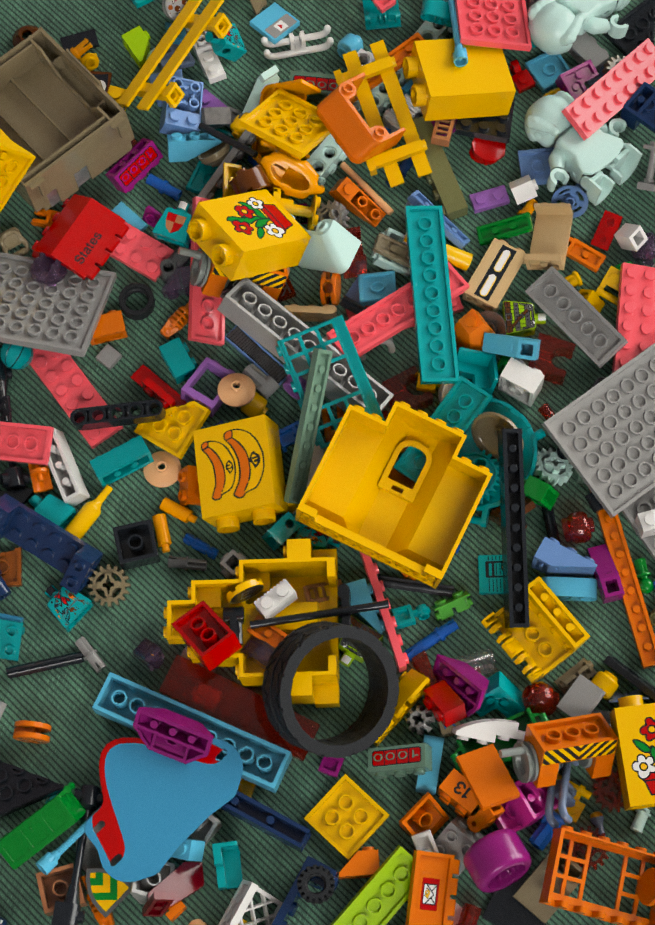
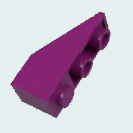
(606, 574)

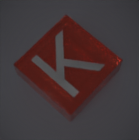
(287, 291)

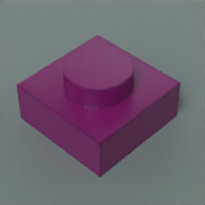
(331, 766)

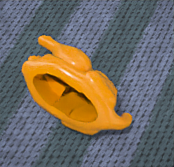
(289, 172)

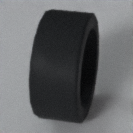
(136, 288)

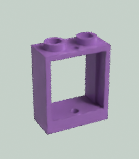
(189, 394)

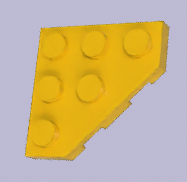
(176, 429)

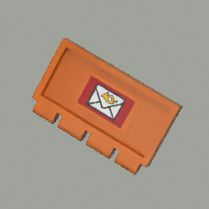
(431, 888)

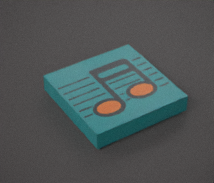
(490, 574)

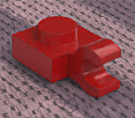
(522, 79)

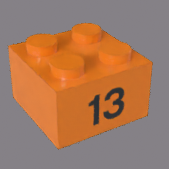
(457, 792)

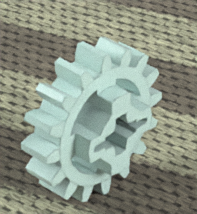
(552, 467)

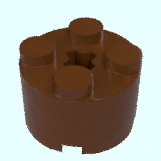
(250, 180)

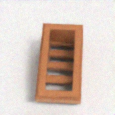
(442, 140)
(307, 588)

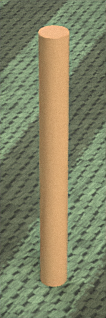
(360, 182)

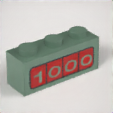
(325, 82)
(400, 760)

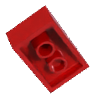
(207, 635)

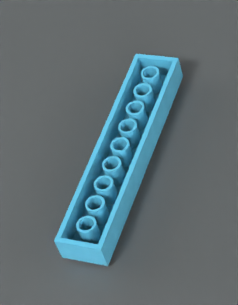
(262, 761)

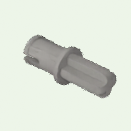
(90, 654)

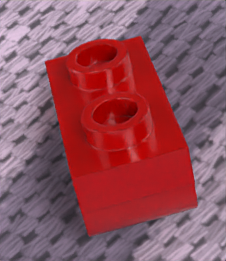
(606, 229)

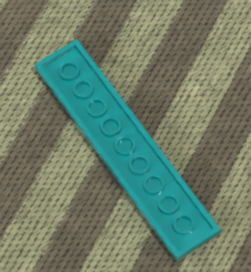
(431, 295)

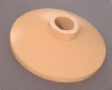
(236, 396)
(166, 476)

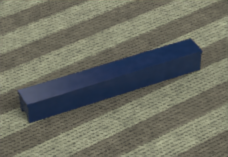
(268, 821)

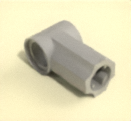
(264, 384)

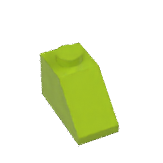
(137, 44)

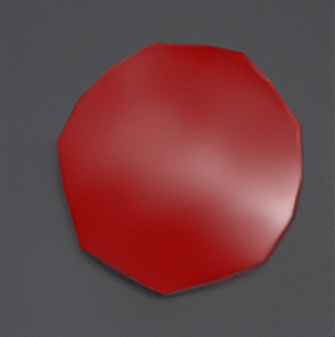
(486, 151)

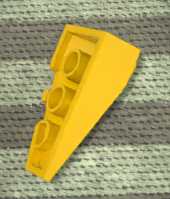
(410, 691)

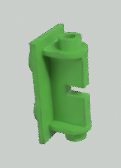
(444, 607)

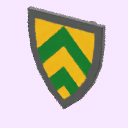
(105, 891)

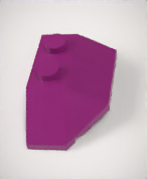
(463, 679)
(172, 734)

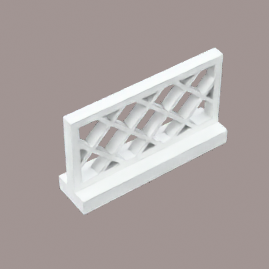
(240, 903)

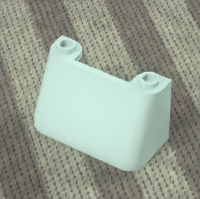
(329, 248)

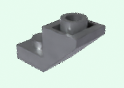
(218, 116)

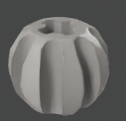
(421, 713)

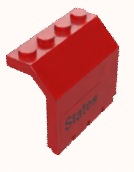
(81, 236)

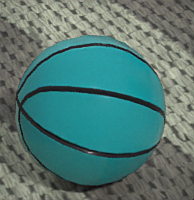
(16, 356)

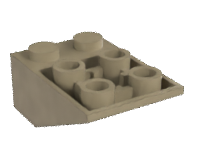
(531, 889)

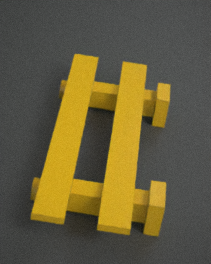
(186, 19)
(414, 145)

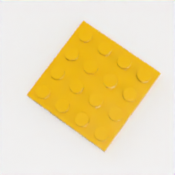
(286, 123)

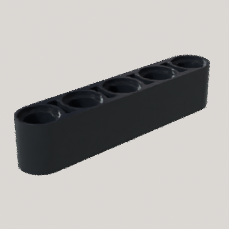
(110, 410)

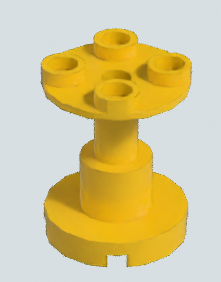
(300, 210)

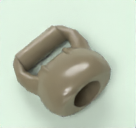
(11, 238)

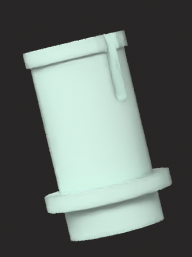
(640, 820)

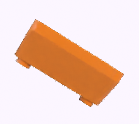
(348, 126)

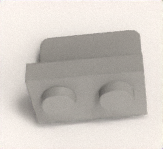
(457, 840)

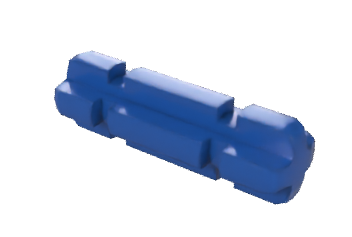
(200, 546)

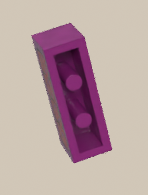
(134, 165)

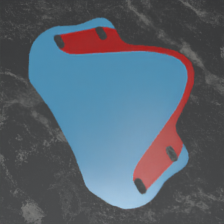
(156, 803)

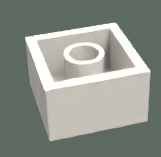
(521, 381)

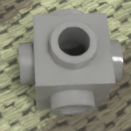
(228, 560)

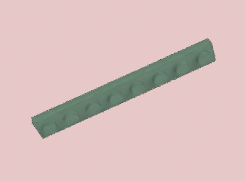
(308, 425)

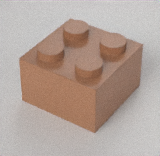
(55, 885)

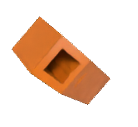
(356, 201)

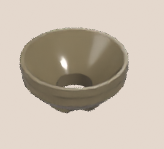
(215, 155)

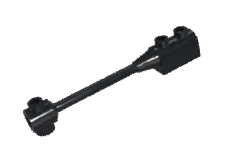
(13, 476)
(70, 911)

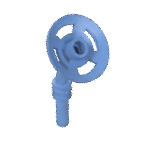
(572, 198)

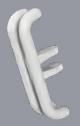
(298, 44)

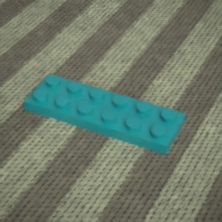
(458, 410)

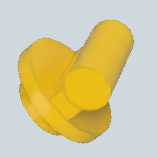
(90, 61)

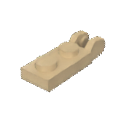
(313, 313)

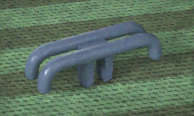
(564, 793)

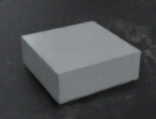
(108, 357)

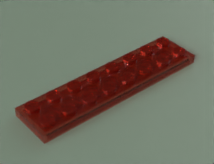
(227, 702)

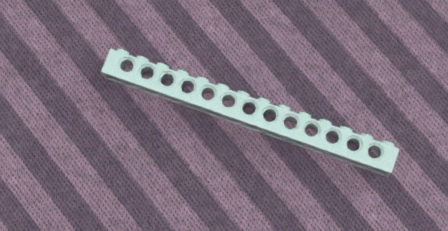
(329, 145)

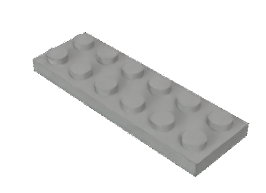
(576, 317)

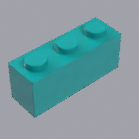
(121, 461)

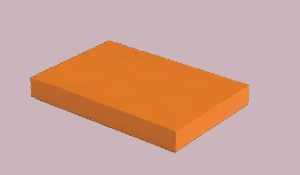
(487, 777)

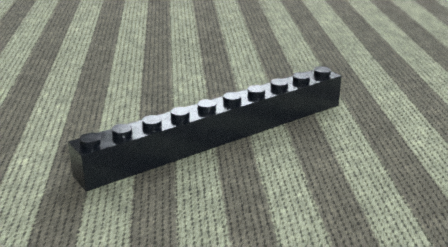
(513, 528)

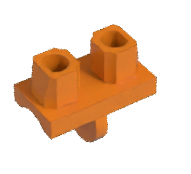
(40, 478)

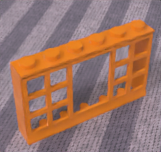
(586, 908)

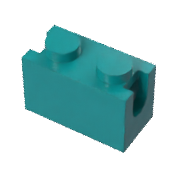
(177, 360)

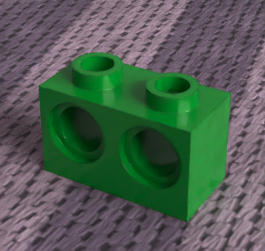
(540, 492)

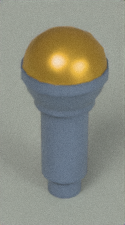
(597, 819)

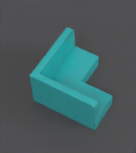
(479, 367)
(503, 696)
(227, 865)

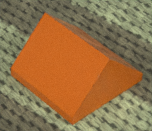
(423, 816)

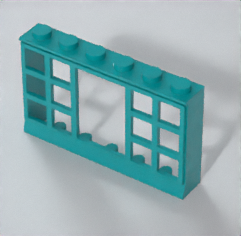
(353, 360)

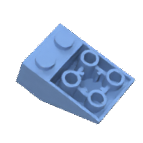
(187, 114)
(560, 561)

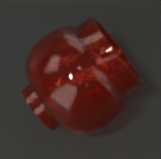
(578, 527)
(540, 698)

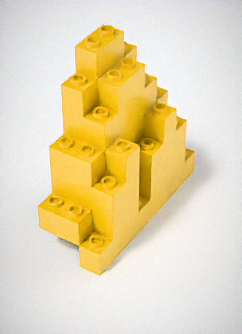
(318, 673)

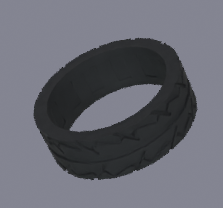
(380, 701)

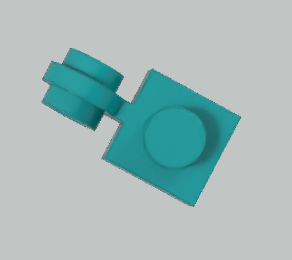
(406, 616)

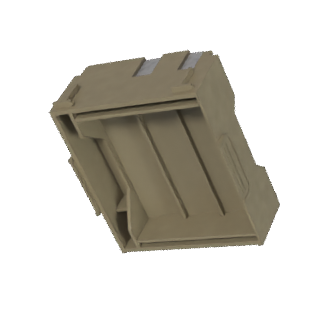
(60, 117)

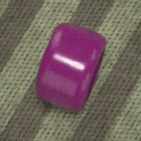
(497, 860)

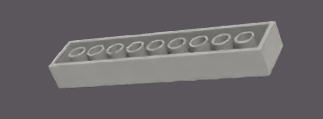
(270, 321)

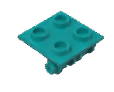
(376, 20)
(10, 639)

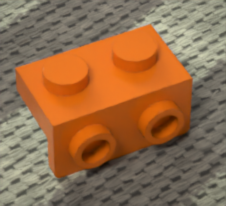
(188, 486)

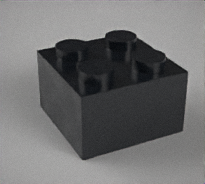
(136, 544)

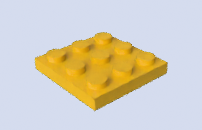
(346, 817)

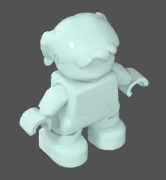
(558, 22)
(578, 157)

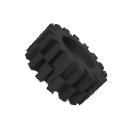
(325, 875)

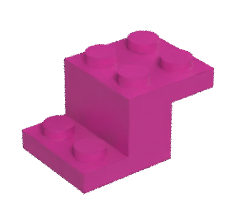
(525, 809)

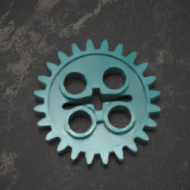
(487, 461)

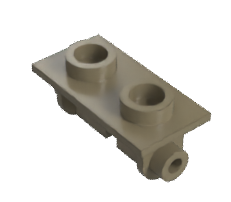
(568, 678)

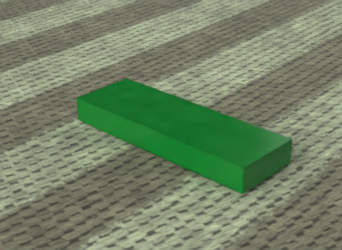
(505, 228)

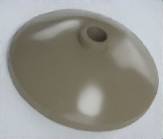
(485, 432)

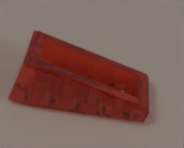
(423, 666)

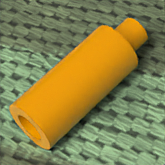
(177, 511)
(162, 532)

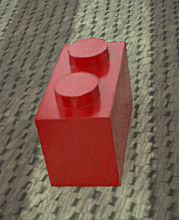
(444, 703)

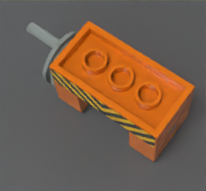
(213, 280)
(561, 741)

